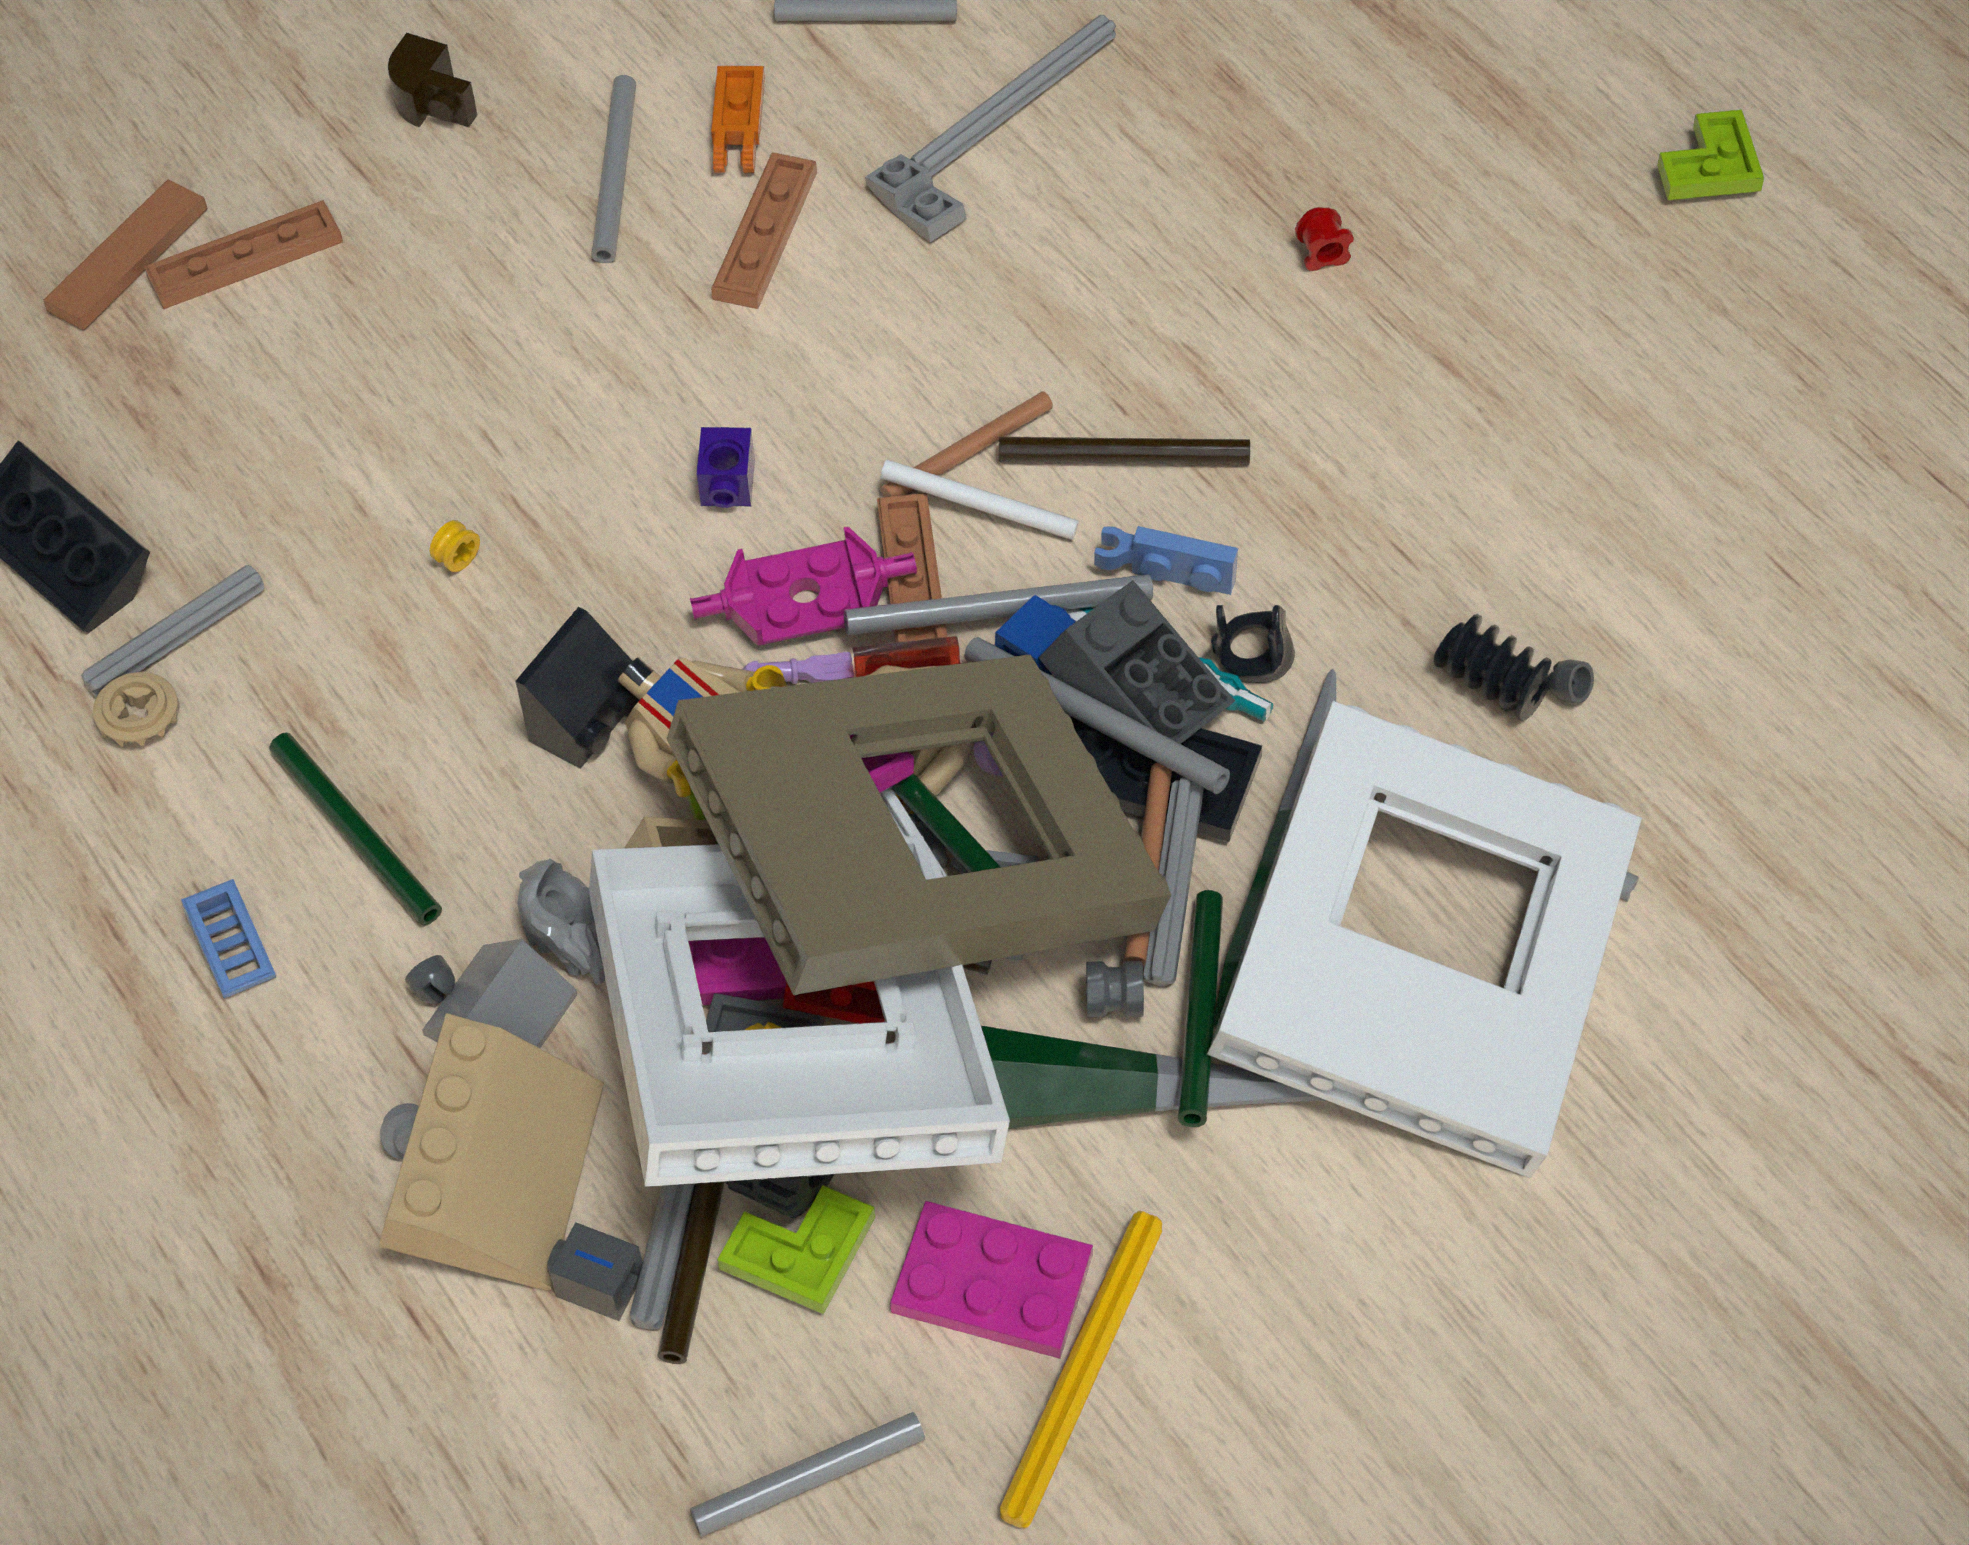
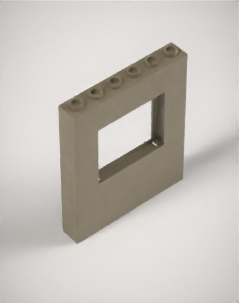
(830, 862)

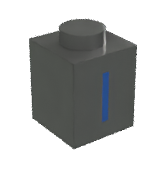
(595, 1270)

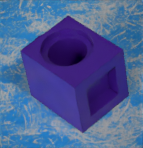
(725, 466)

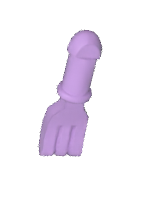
(813, 669)

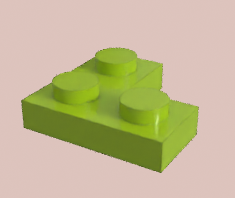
(1720, 166)
(804, 1263)

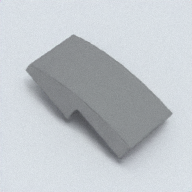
(912, 198)

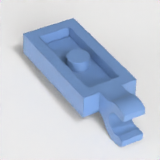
(1170, 558)

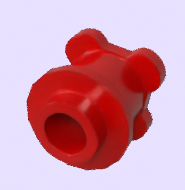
(1324, 238)

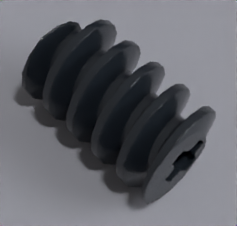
(1494, 667)

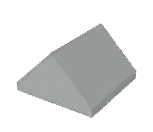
(510, 990)

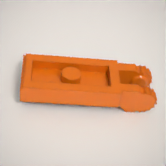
(737, 114)

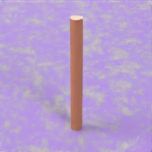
(977, 440)
(1152, 839)

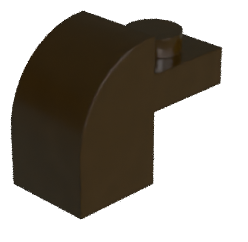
(426, 84)

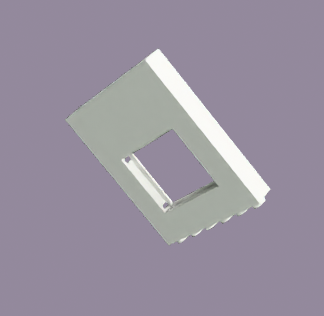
(1395, 1029)
(778, 1095)

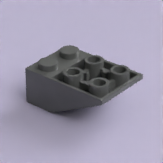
(1138, 666)

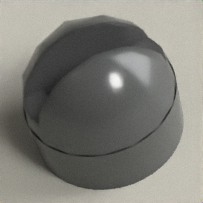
(1571, 680)
(431, 979)

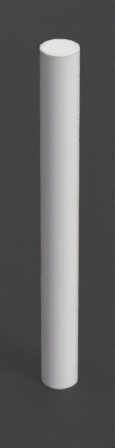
(979, 499)

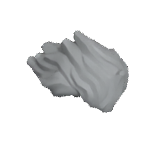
(560, 917)

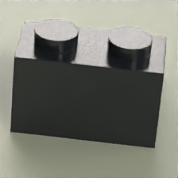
(573, 690)

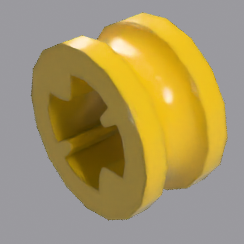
(454, 546)

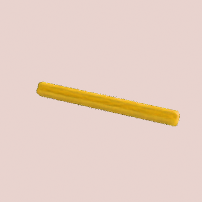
(1080, 1370)

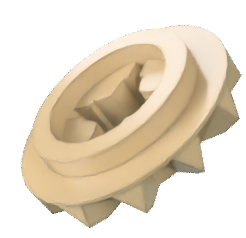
(141, 690)

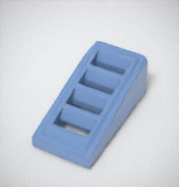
(215, 901)

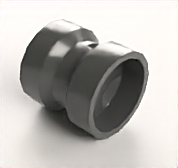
(1114, 989)

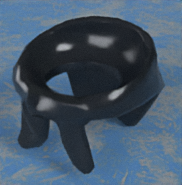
(1269, 665)

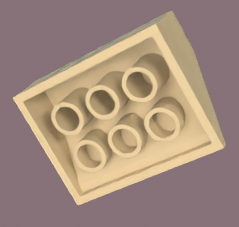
(492, 1155)

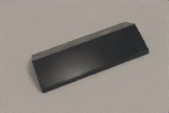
(65, 542)

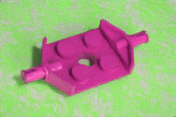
(762, 589)

